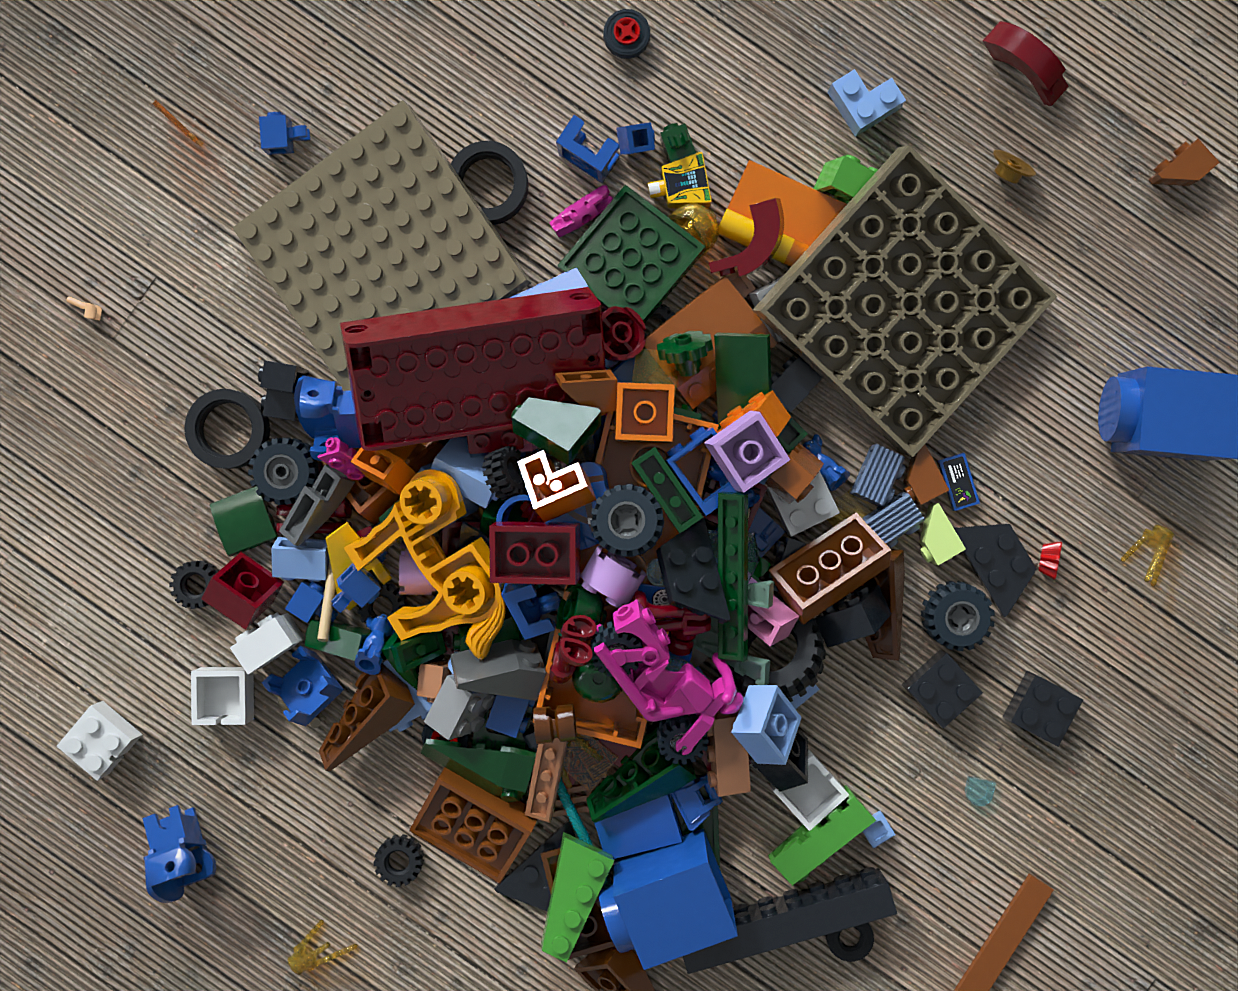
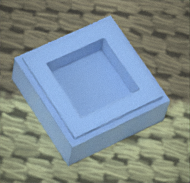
(878, 831)

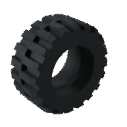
(801, 670)

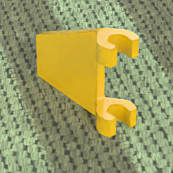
(341, 561)

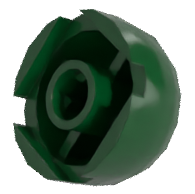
(580, 603)
(595, 685)

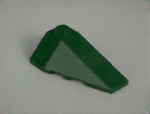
(497, 772)

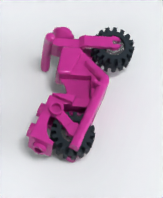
(679, 698)

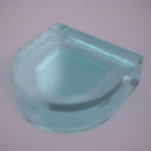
(979, 790)

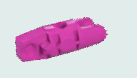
(581, 211)

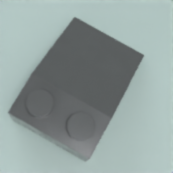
(508, 670)

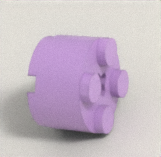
(411, 576)
(612, 577)

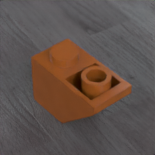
(1187, 167)

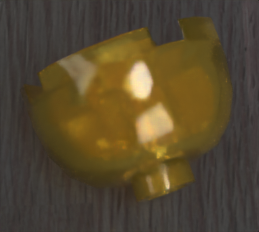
(698, 222)

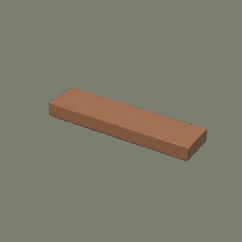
(546, 780)

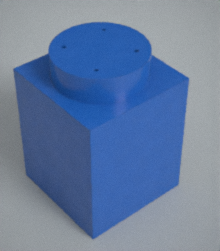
(1171, 414)
(668, 902)

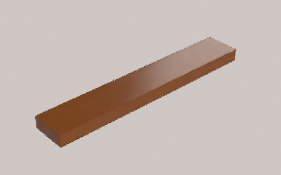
(1006, 935)

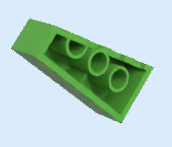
(843, 177)

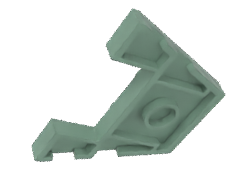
(759, 595)

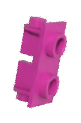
(339, 458)

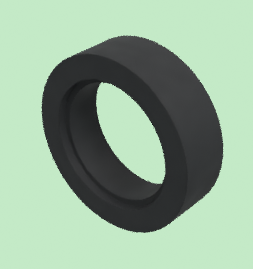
(498, 151)
(195, 428)

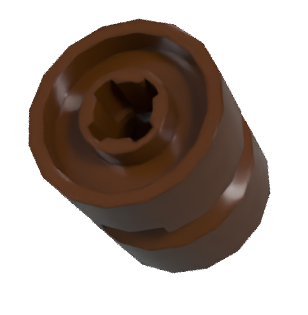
(554, 724)

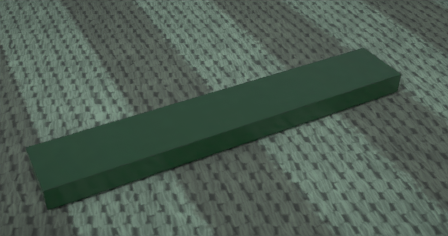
(733, 574)

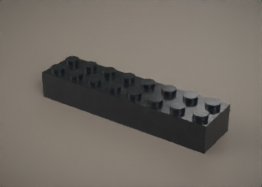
(800, 917)

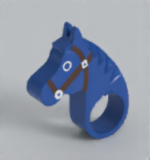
(599, 482)

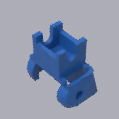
(325, 413)
(169, 862)

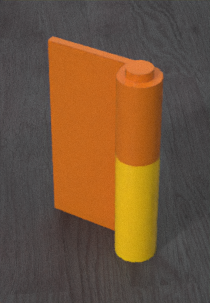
(804, 210)

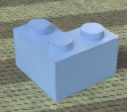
(864, 108)

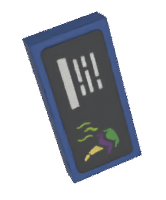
(959, 481)

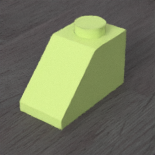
(938, 537)

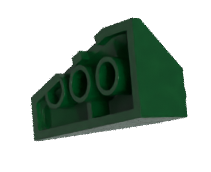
(639, 780)

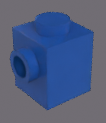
(636, 138)

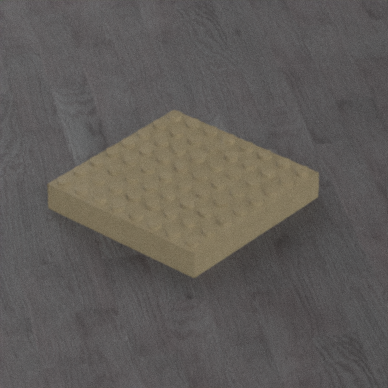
(377, 236)
(905, 301)

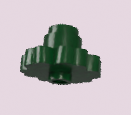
(685, 351)

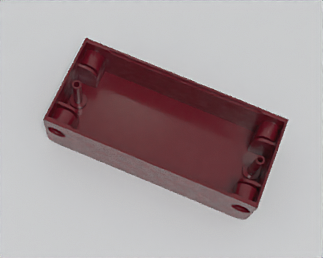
(466, 364)

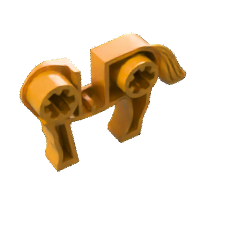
(461, 579)

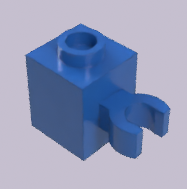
(278, 134)
(355, 586)
(308, 601)

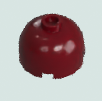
(622, 333)

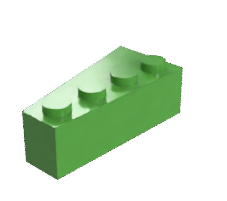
(809, 849)
(574, 891)

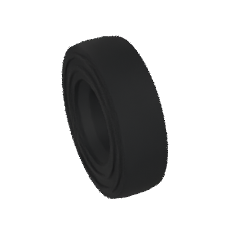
(855, 952)

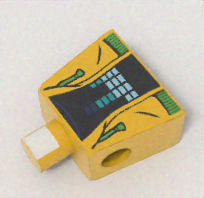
(683, 182)

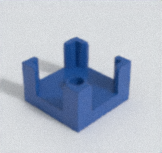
(570, 148)
(528, 608)
(305, 688)

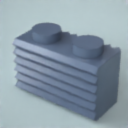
(878, 475)
(895, 519)

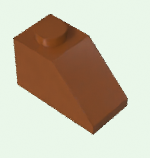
(591, 388)
(923, 478)

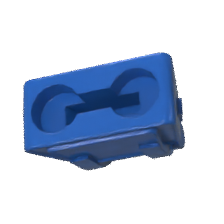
(691, 803)

